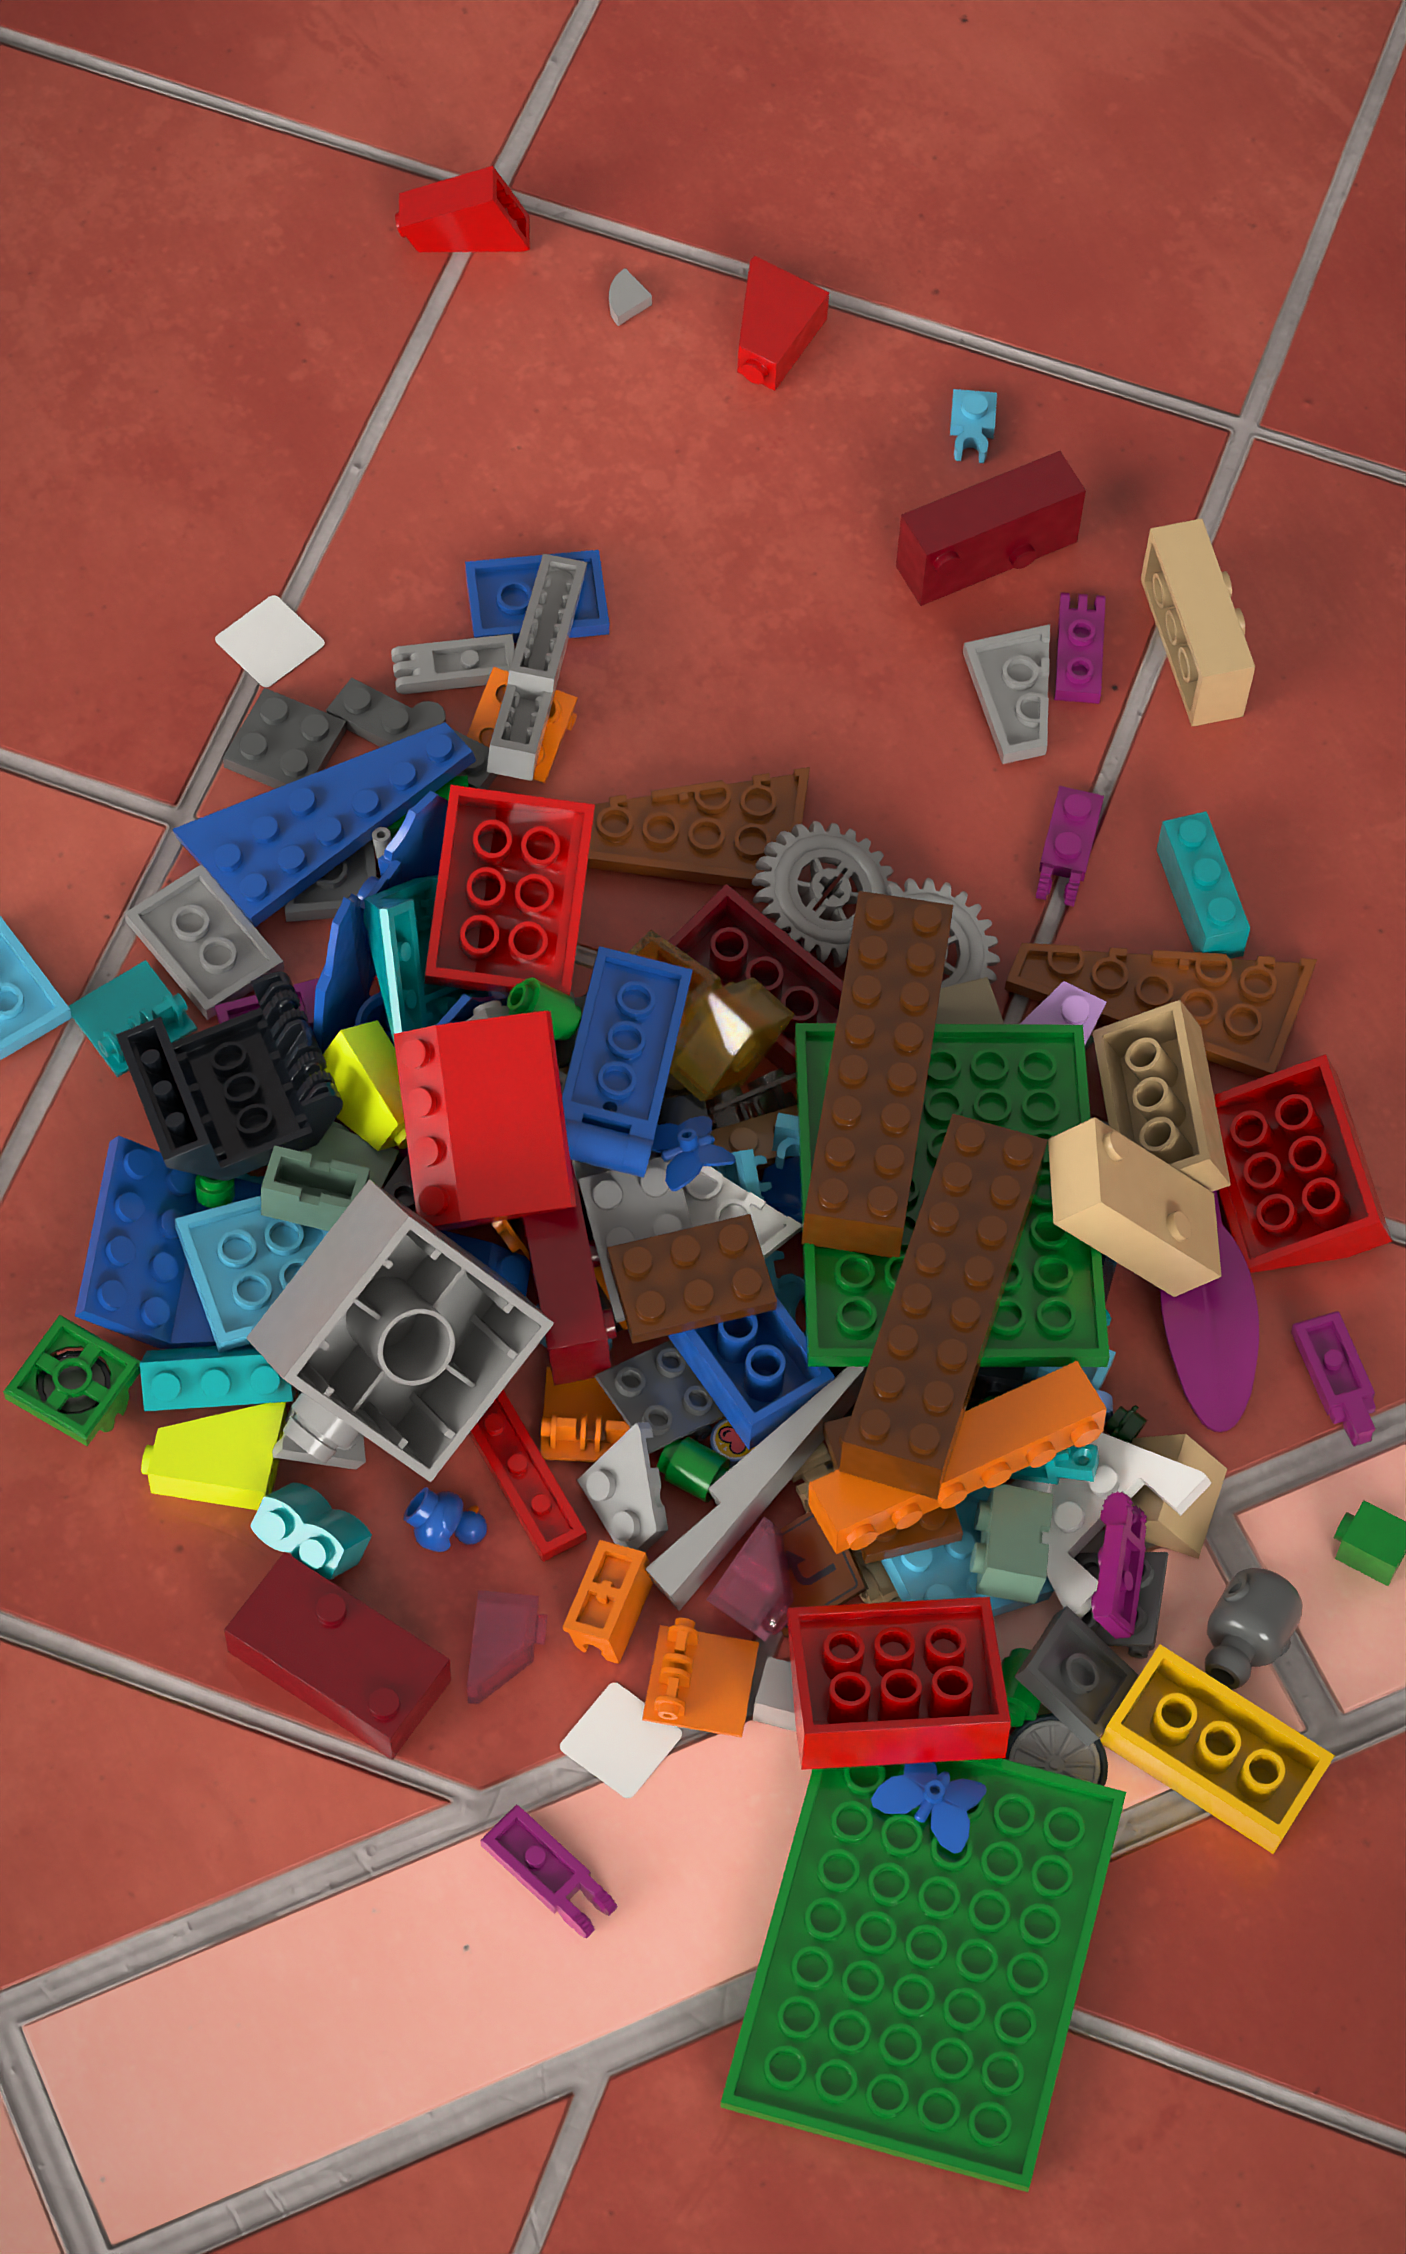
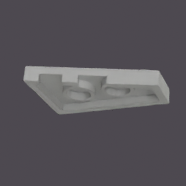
(1013, 689)

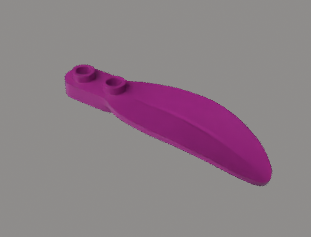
(1216, 1338)

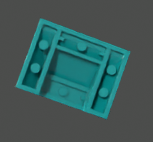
(399, 944)

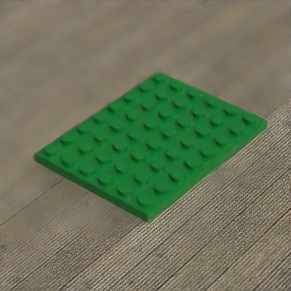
(1000, 1075)
(925, 1987)

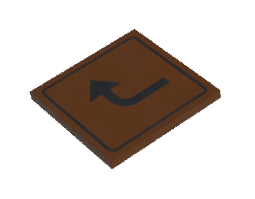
(814, 1568)

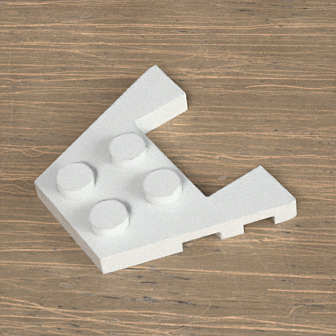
(1080, 1502)

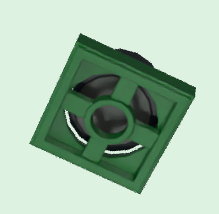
(75, 1386)

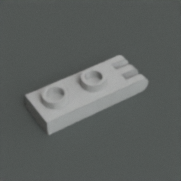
(450, 663)

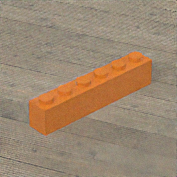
(992, 1444)

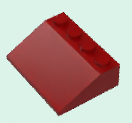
(508, 891)
(484, 1120)
(1296, 1170)
(897, 1683)

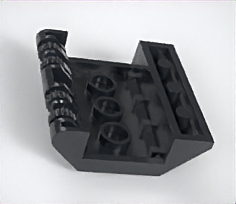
(234, 1087)

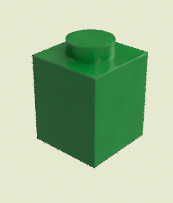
(1372, 1542)

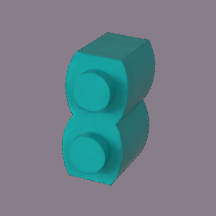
(307, 1527)

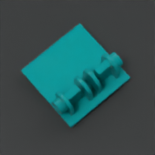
(127, 1003)

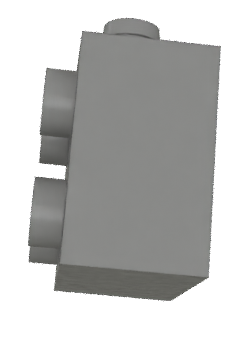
(394, 1336)

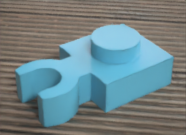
(973, 421)

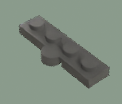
(388, 720)

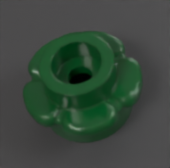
(1125, 1424)

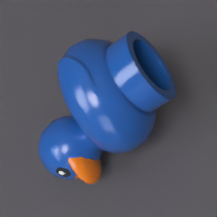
(441, 1515)

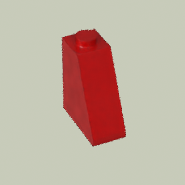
(464, 215)
(777, 322)

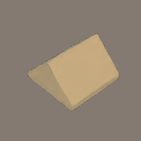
(1164, 1524)

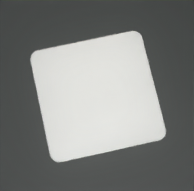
(269, 641)
(617, 1743)

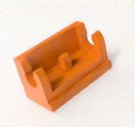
(609, 1600)

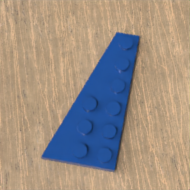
(299, 832)

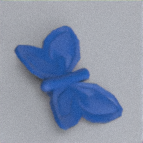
(689, 1149)
(935, 1794)

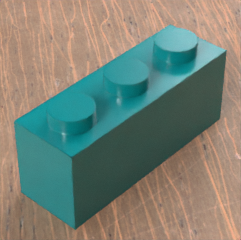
(1202, 886)
(209, 1378)

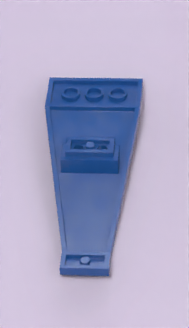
(136, 1264)

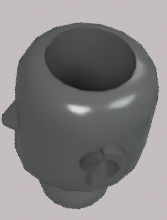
(1251, 1625)

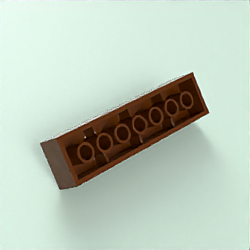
(877, 1075)
(943, 1307)

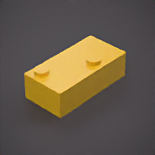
(1216, 1748)

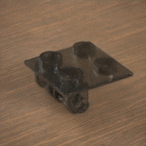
(763, 1091)

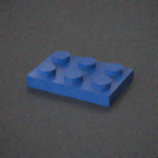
(503, 586)

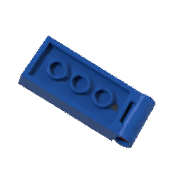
(622, 1059)

